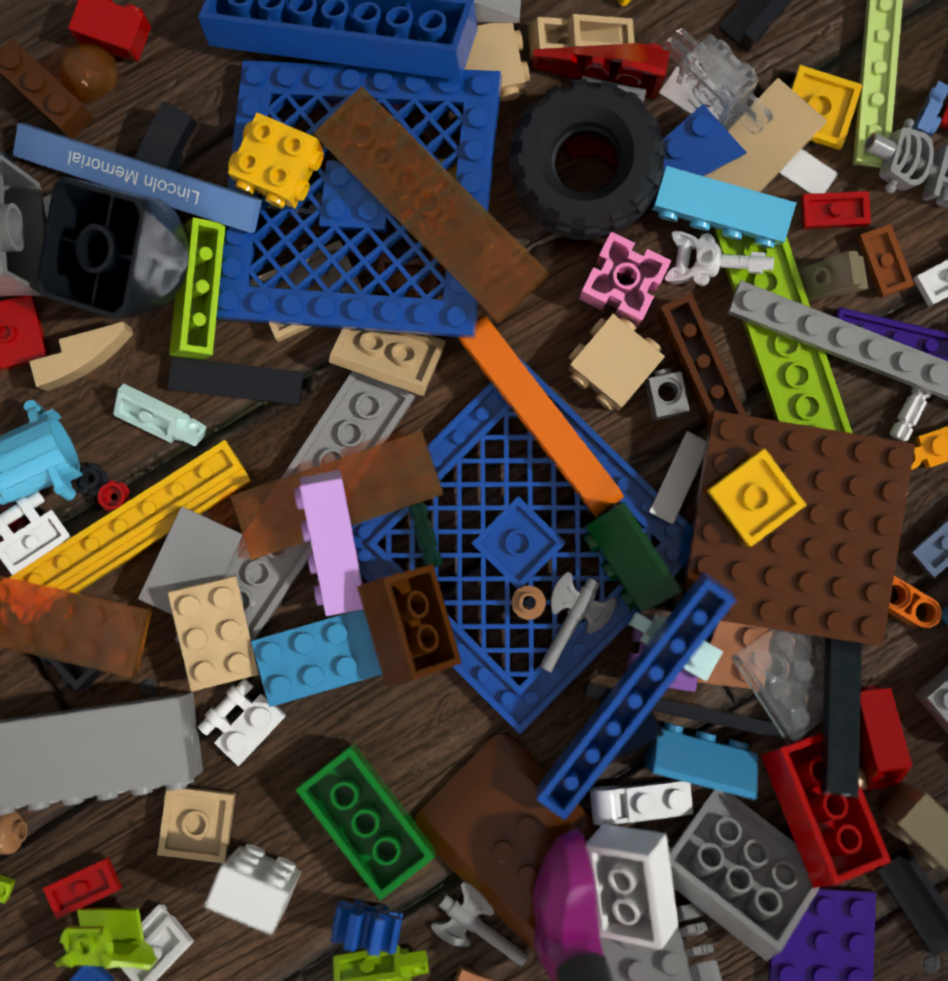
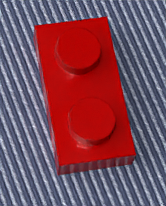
(835, 210)
(82, 888)

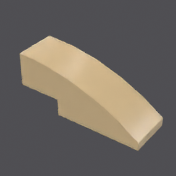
(579, 31)
(79, 355)

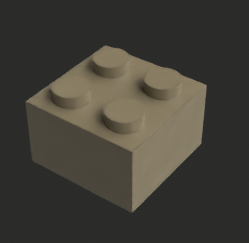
(919, 824)

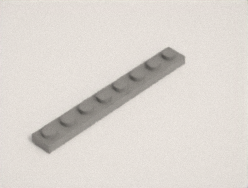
(840, 339)

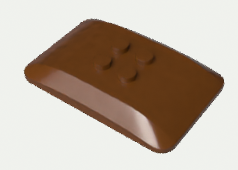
(496, 830)

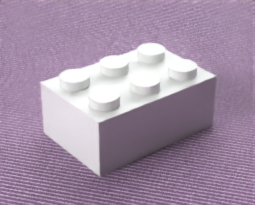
(633, 885)
(254, 888)

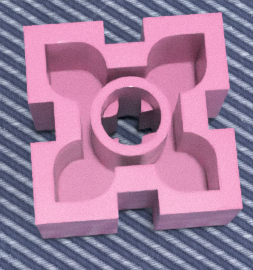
(619, 260)

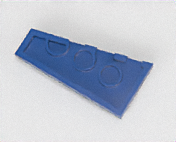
(700, 145)

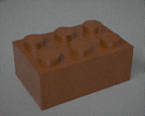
(409, 625)

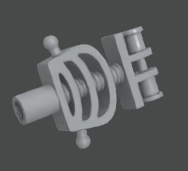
(909, 153)

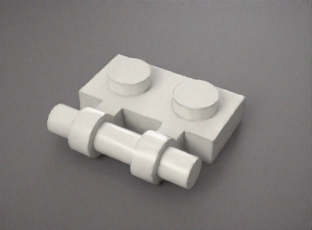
(33, 540)
(249, 728)

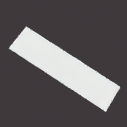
(679, 478)

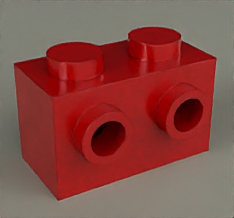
(111, 26)

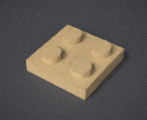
(196, 824)

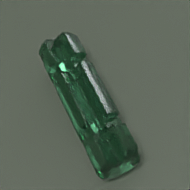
(425, 534)

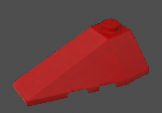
(625, 64)

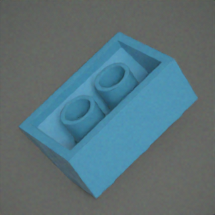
(704, 761)

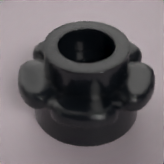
(100, 479)

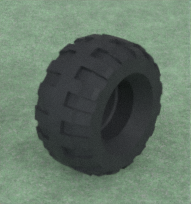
(577, 111)

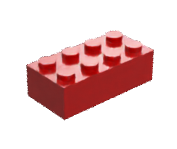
(830, 831)

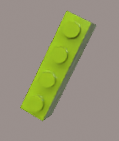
(198, 296)

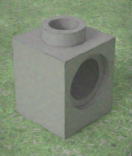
(666, 409)

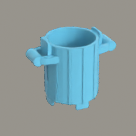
(37, 457)

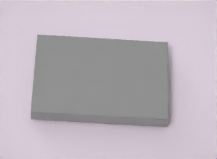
(191, 554)

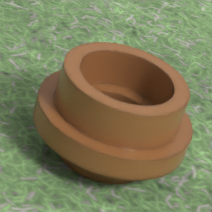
(518, 597)

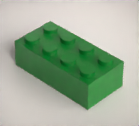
(366, 821)

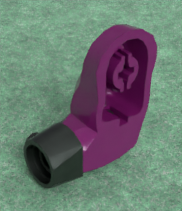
(567, 914)

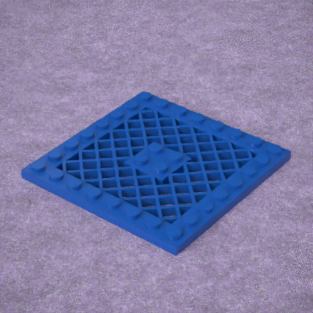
(352, 207)
(518, 547)

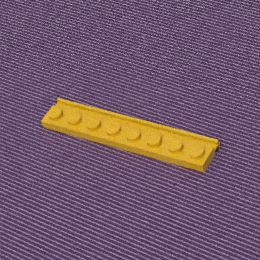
(139, 522)

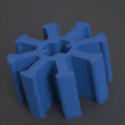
(366, 927)

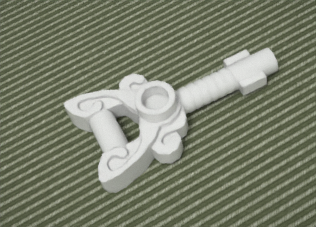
(710, 260)

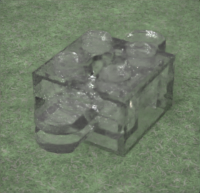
(718, 80)

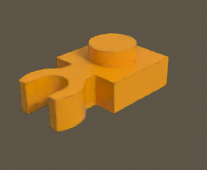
(931, 448)

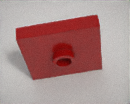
(20, 332)

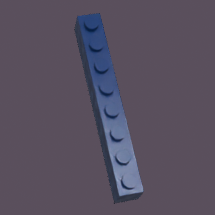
(635, 695)

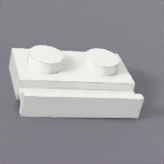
(167, 940)

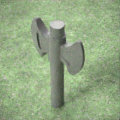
(580, 605)
(465, 917)

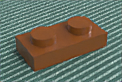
(885, 261)

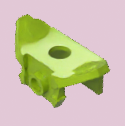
(107, 939)

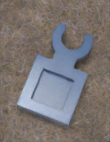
(927, 118)

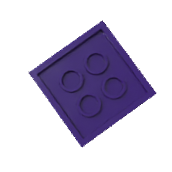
(831, 939)

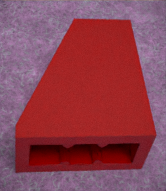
(882, 740)

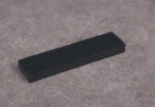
(236, 381)

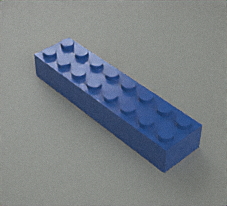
(376, 34)

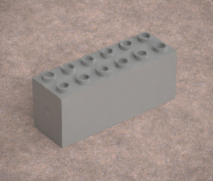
(98, 752)

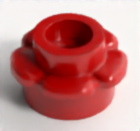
(105, 495)

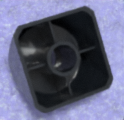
(111, 250)

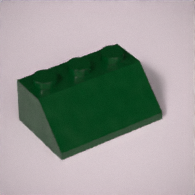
(630, 559)

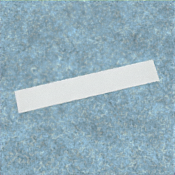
(802, 169)

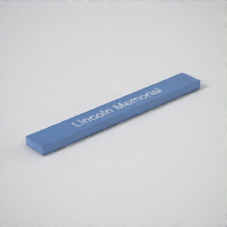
(137, 176)

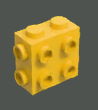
(275, 161)

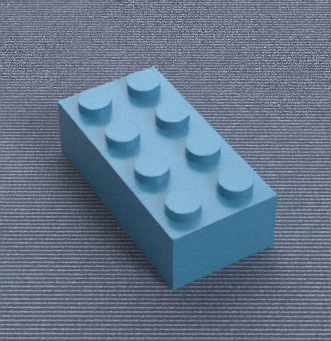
(316, 657)

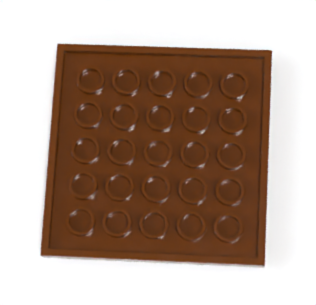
(829, 562)

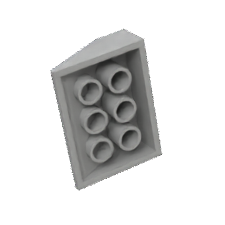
(742, 873)

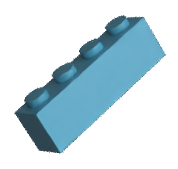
(723, 207)

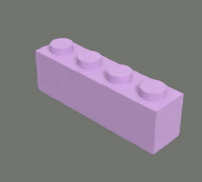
(331, 540)

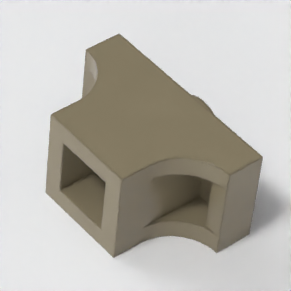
(834, 276)

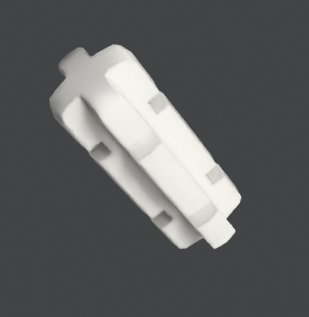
(909, 414)

